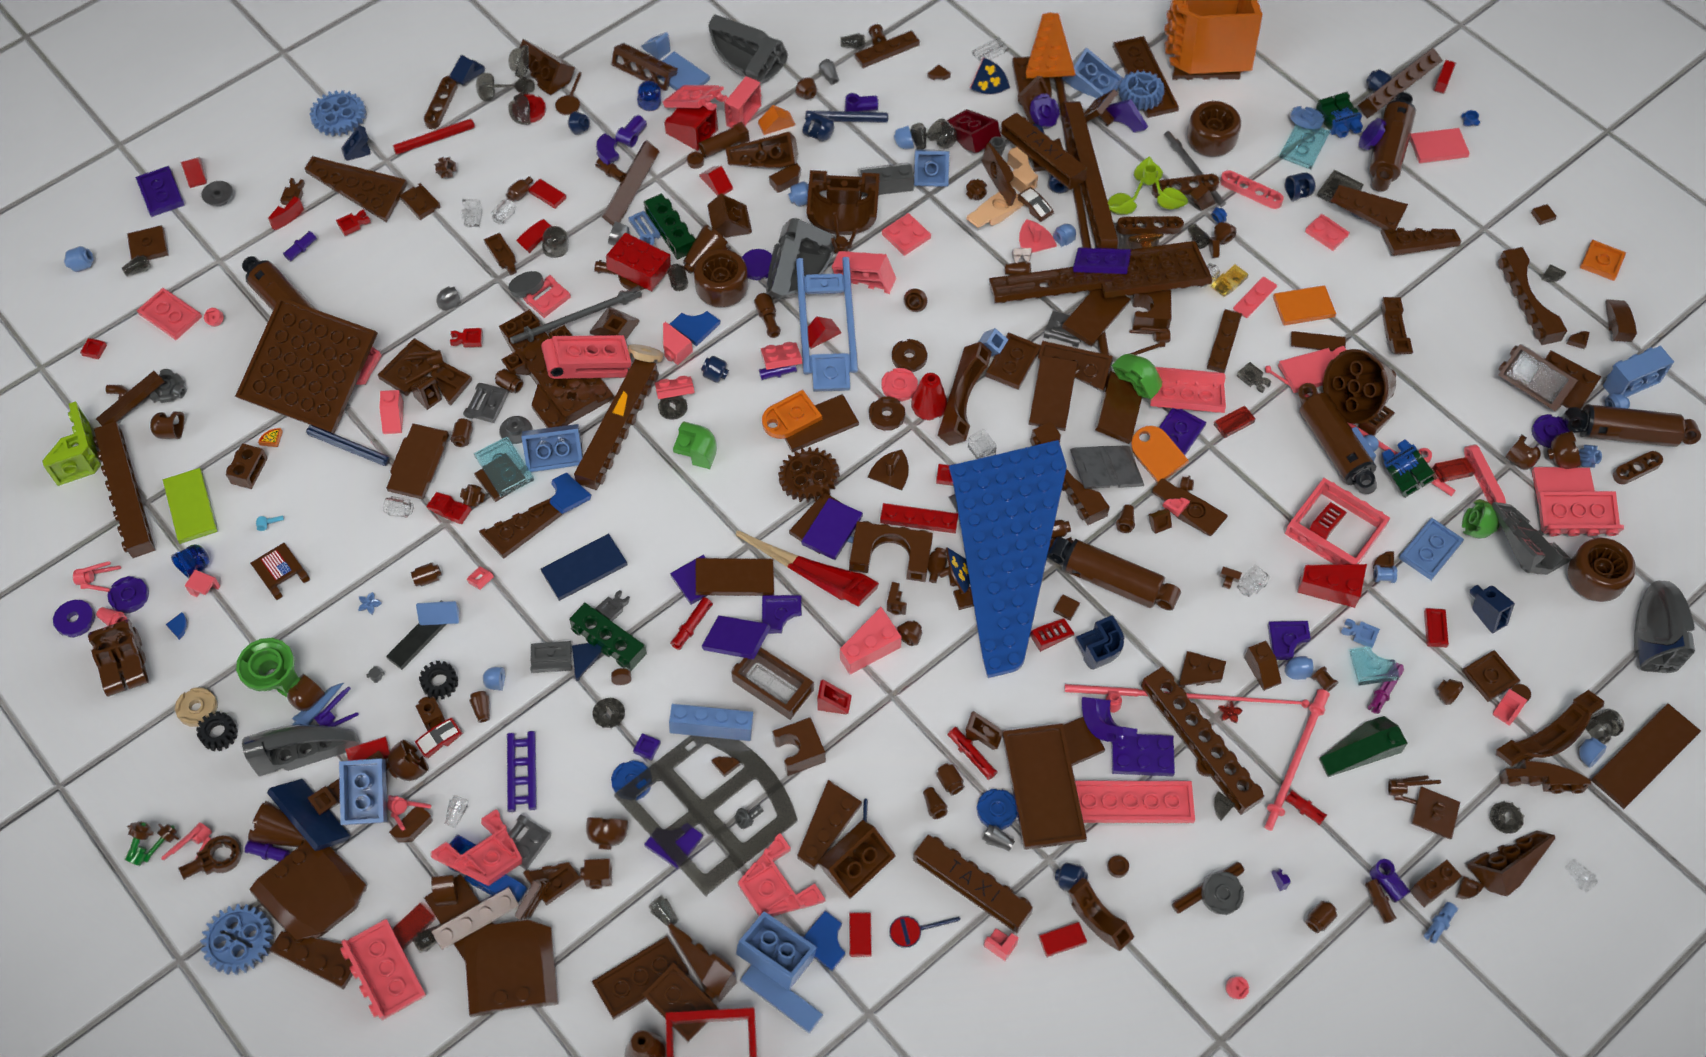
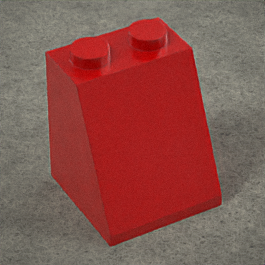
(692, 125)

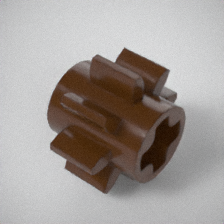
(445, 167)
(976, 189)
(472, 495)

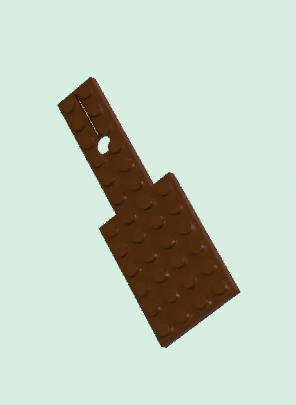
(1148, 271)

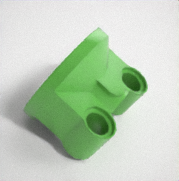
(260, 658)

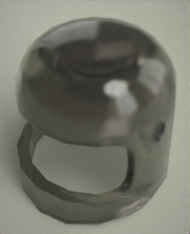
(943, 133)
(557, 240)
(1609, 721)

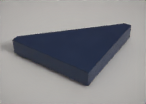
(584, 657)

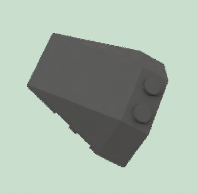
(1527, 543)

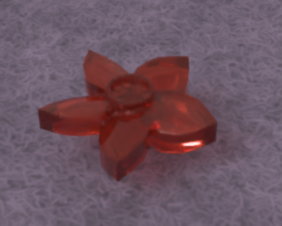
(1230, 712)

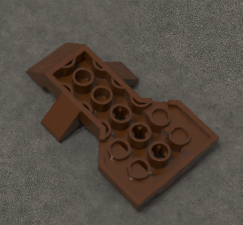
(552, 396)

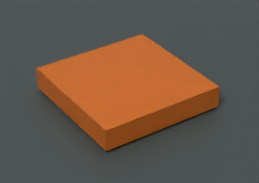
(1603, 260)

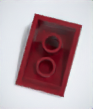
(974, 130)

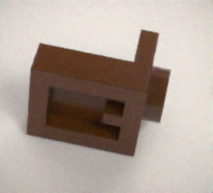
(894, 602)

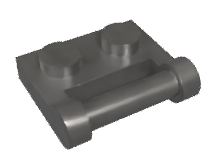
(1055, 323)
(490, 405)
(531, 842)

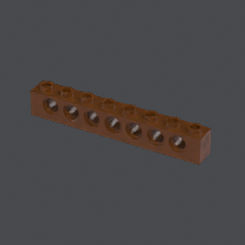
(1202, 750)

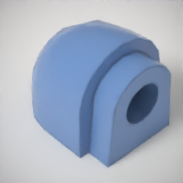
(903, 138)
(1064, 234)
(1299, 668)
(494, 678)
(1591, 751)

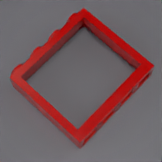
(712, 1016)

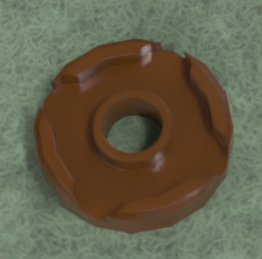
(910, 346)
(886, 422)

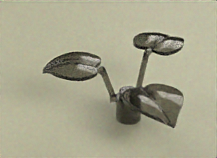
(519, 108)

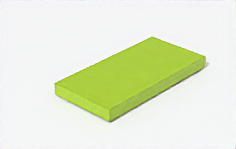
(189, 505)

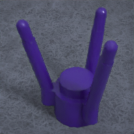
(326, 718)

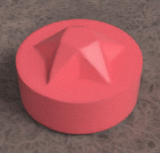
(213, 317)
(1237, 987)

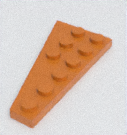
(1050, 50)

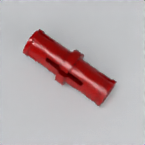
(1305, 807)

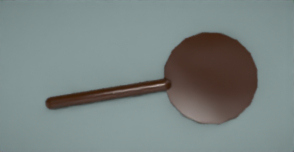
(567, 104)

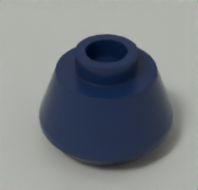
(578, 122)

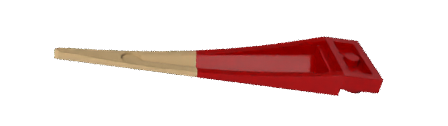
(838, 582)

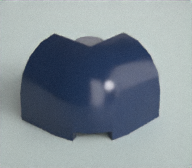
(1102, 643)

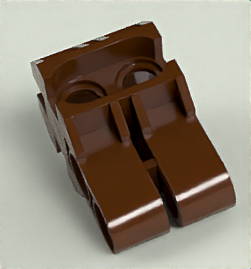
(118, 657)

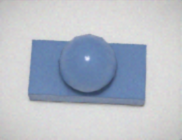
(1369, 442)

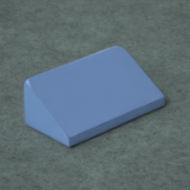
(438, 613)

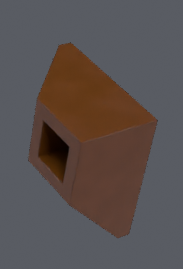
(614, 323)

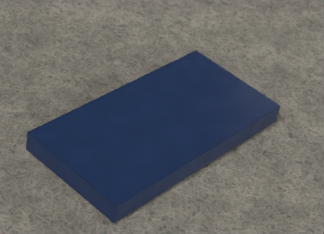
(583, 567)
(318, 830)

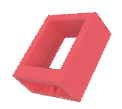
(743, 102)

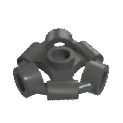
(171, 381)

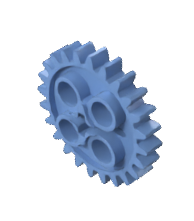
(337, 113)
(225, 957)

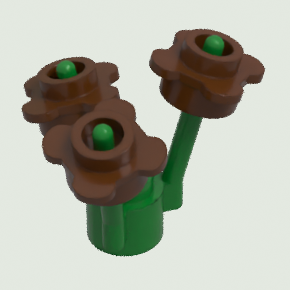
(141, 831)

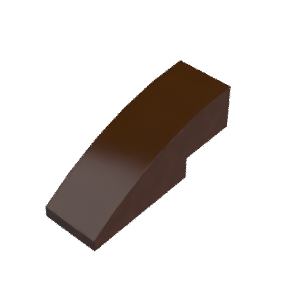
(1621, 320)

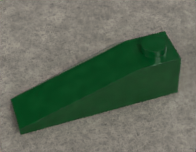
(1365, 745)

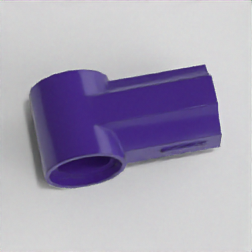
(858, 103)
(630, 133)
(1391, 881)

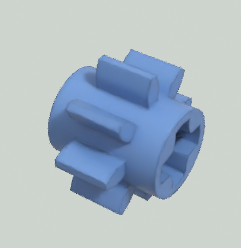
(1590, 456)

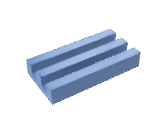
(637, 216)

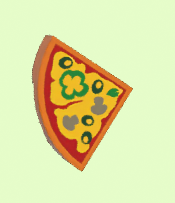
(271, 438)

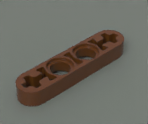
(441, 102)
(1185, 181)
(1150, 228)

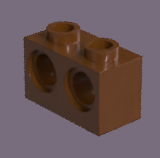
(249, 467)
(1435, 883)

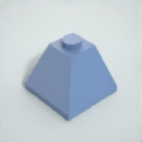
(931, 168)

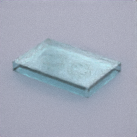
(1304, 146)
(503, 466)

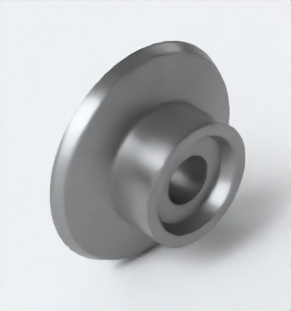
(217, 193)
(514, 434)

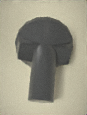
(745, 819)

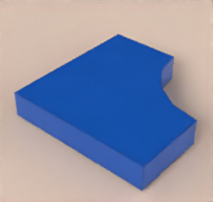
(695, 327)
(568, 493)
(825, 937)

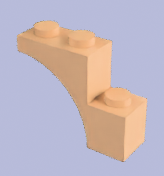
(1023, 174)

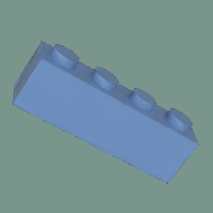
(711, 722)

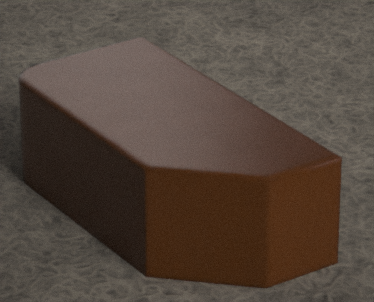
(785, 178)
(1202, 197)
(414, 822)

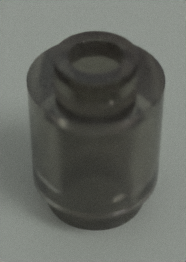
(677, 277)

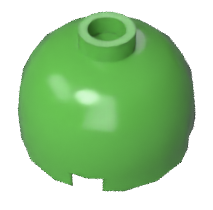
(1480, 520)

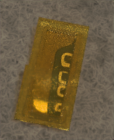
(1230, 280)

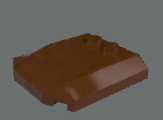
(309, 891)
(510, 967)

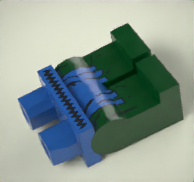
(1340, 114)
(1405, 462)

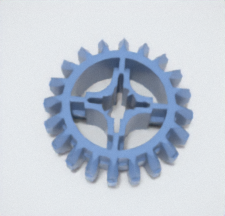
(1142, 85)

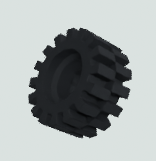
(431, 672)
(209, 723)

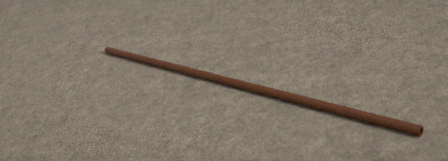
(1079, 202)

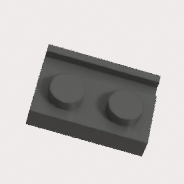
(551, 657)

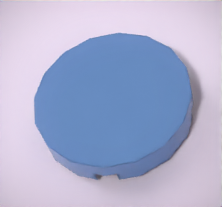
(1307, 117)

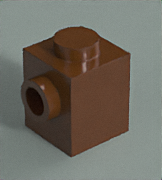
(596, 873)

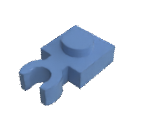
(1364, 633)

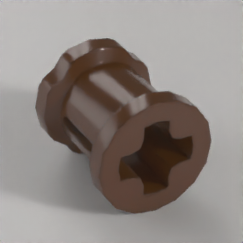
(879, 34)
(1324, 679)

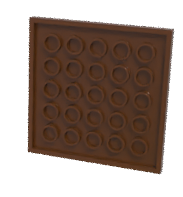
(306, 364)

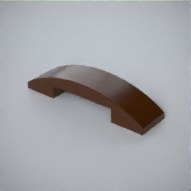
(1394, 326)
(330, 796)

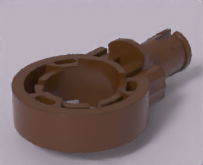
(205, 860)

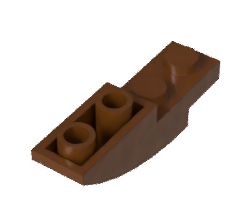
(1552, 777)

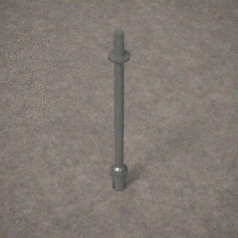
(623, 297)

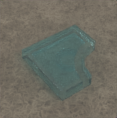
(1371, 668)

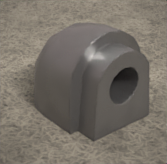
(617, 232)
(448, 298)

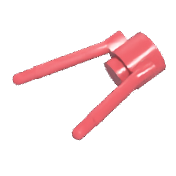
(86, 575)
(399, 805)
(199, 834)

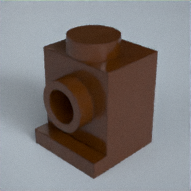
(429, 712)

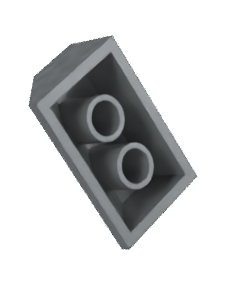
(893, 177)

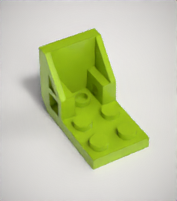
(68, 462)

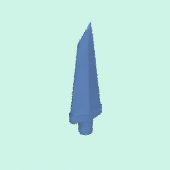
(307, 717)

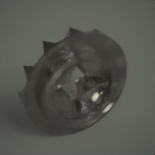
(668, 412)
(600, 710)
(1498, 820)

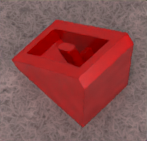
(194, 172)
(717, 180)
(821, 330)
(832, 699)

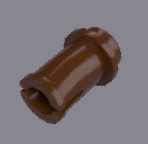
(602, 267)
(772, 328)

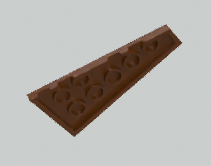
(366, 188)

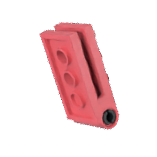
(586, 356)

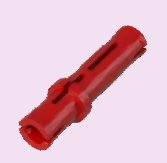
(686, 629)
(966, 747)

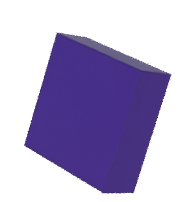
(646, 746)

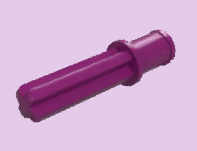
(1382, 694)

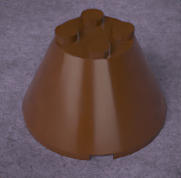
(1359, 385)

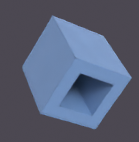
(993, 341)

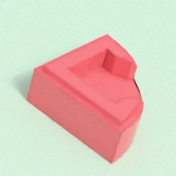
(1176, 506)

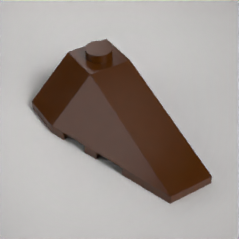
(548, 70)
(768, 152)
(1510, 865)
(711, 971)

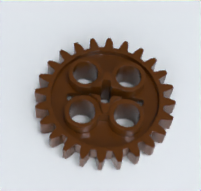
(809, 474)

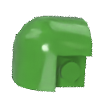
(1140, 373)
(696, 443)

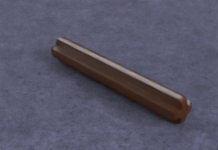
(1195, 895)

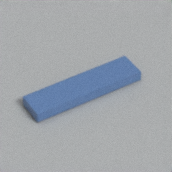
(782, 999)

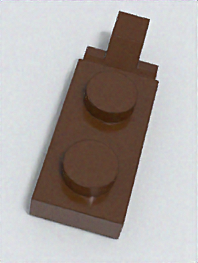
(501, 252)

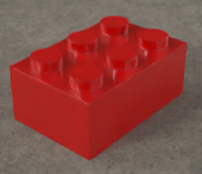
(638, 261)

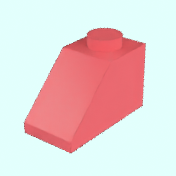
(675, 344)
(391, 411)

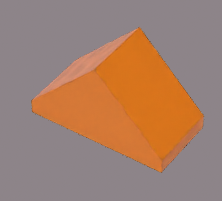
(775, 120)

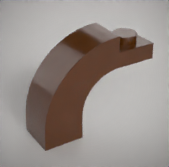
(1099, 919)

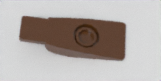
(999, 173)
(1198, 512)

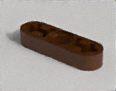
(1635, 474)

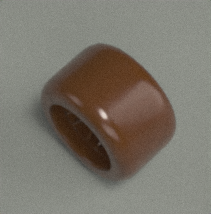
(1214, 128)
(721, 278)
(1601, 569)

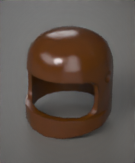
(164, 428)
(1523, 455)
(304, 694)

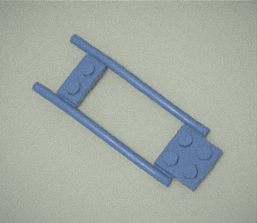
(828, 371)

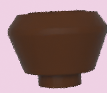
(806, 88)
(1225, 232)
(915, 300)
(910, 632)
(1449, 690)

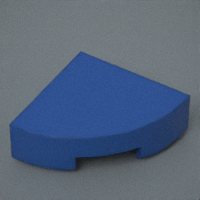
(178, 625)

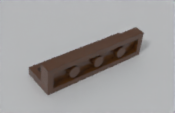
(643, 60)

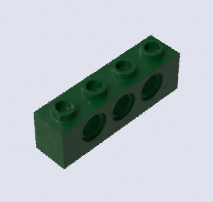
(669, 225)
(588, 616)

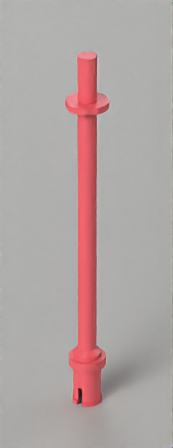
(1316, 709)

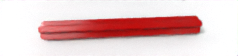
(433, 136)

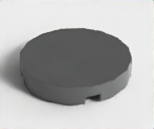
(526, 283)
(1222, 893)

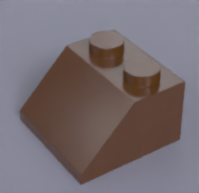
(729, 216)

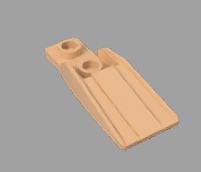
(993, 211)

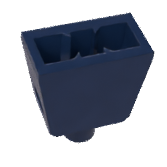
(1492, 607)

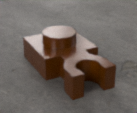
(293, 190)

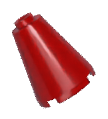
(929, 398)

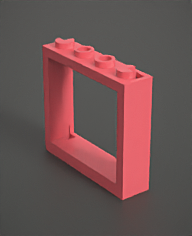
(1350, 502)

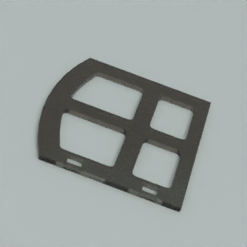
(702, 810)

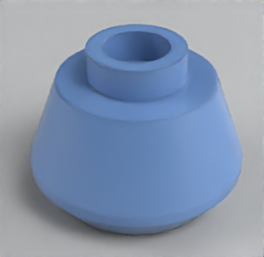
(1617, 400)

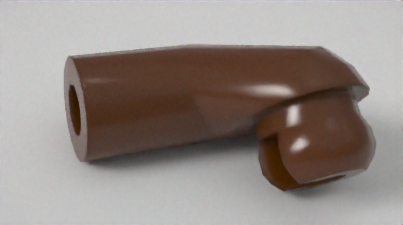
(116, 389)

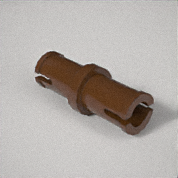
(610, 170)
(1380, 901)

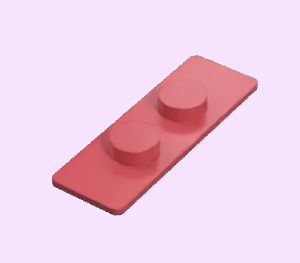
(1255, 297)

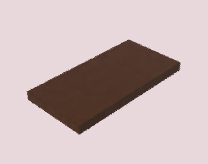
(1044, 786)

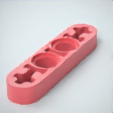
(1252, 188)
(1484, 475)

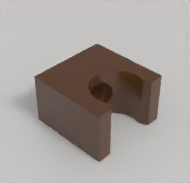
(1159, 310)
(806, 738)

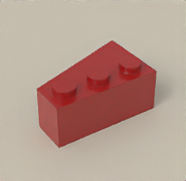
(1333, 582)

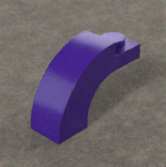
(1100, 722)

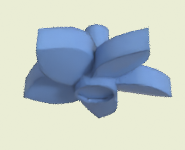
(369, 603)

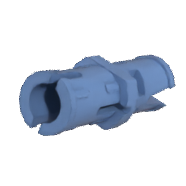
(1441, 922)

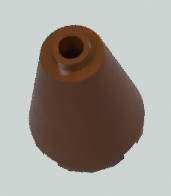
(705, 241)
(274, 827)
(646, 1045)

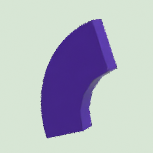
(605, 149)

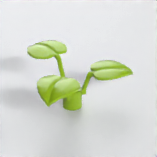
(1148, 173)

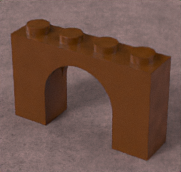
(870, 536)

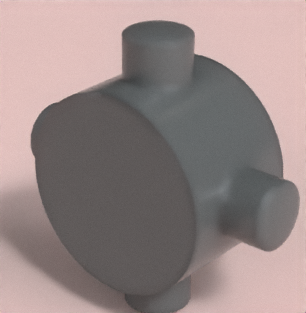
(375, 674)

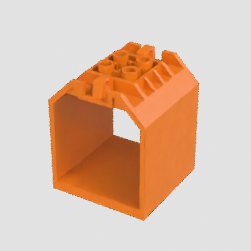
(1213, 35)

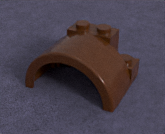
(844, 198)

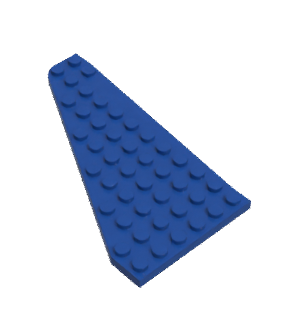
(1007, 527)

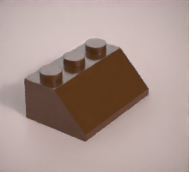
(1585, 386)
(856, 858)

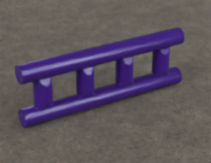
(530, 780)

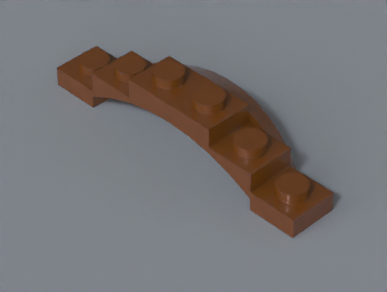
(1556, 736)

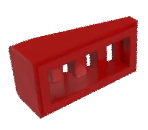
(1320, 529)
(1042, 630)

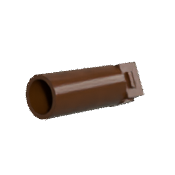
(723, 140)

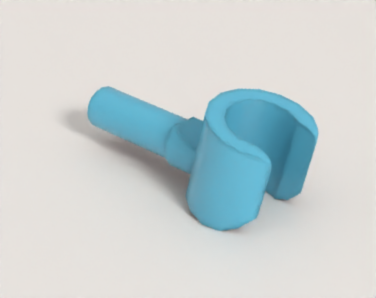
(262, 522)

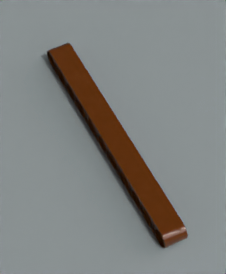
(1092, 187)

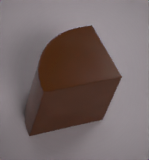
(444, 890)

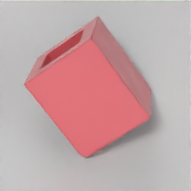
(200, 583)
(1509, 707)
(1001, 944)

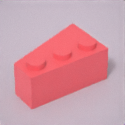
(867, 269)
(871, 642)

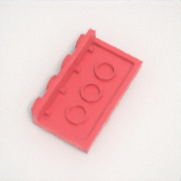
(1191, 390)
(1579, 513)
(382, 970)

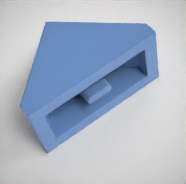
(658, 45)

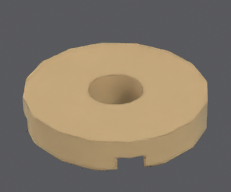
(645, 353)
(187, 700)

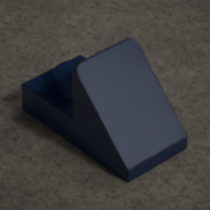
(466, 69)
(356, 145)

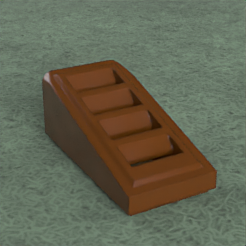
(1370, 428)

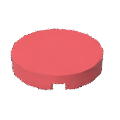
(899, 384)

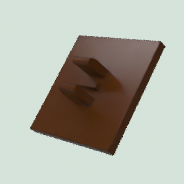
(1435, 813)

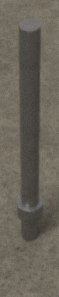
(1176, 145)

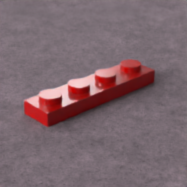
(919, 518)

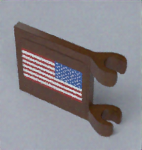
(277, 567)

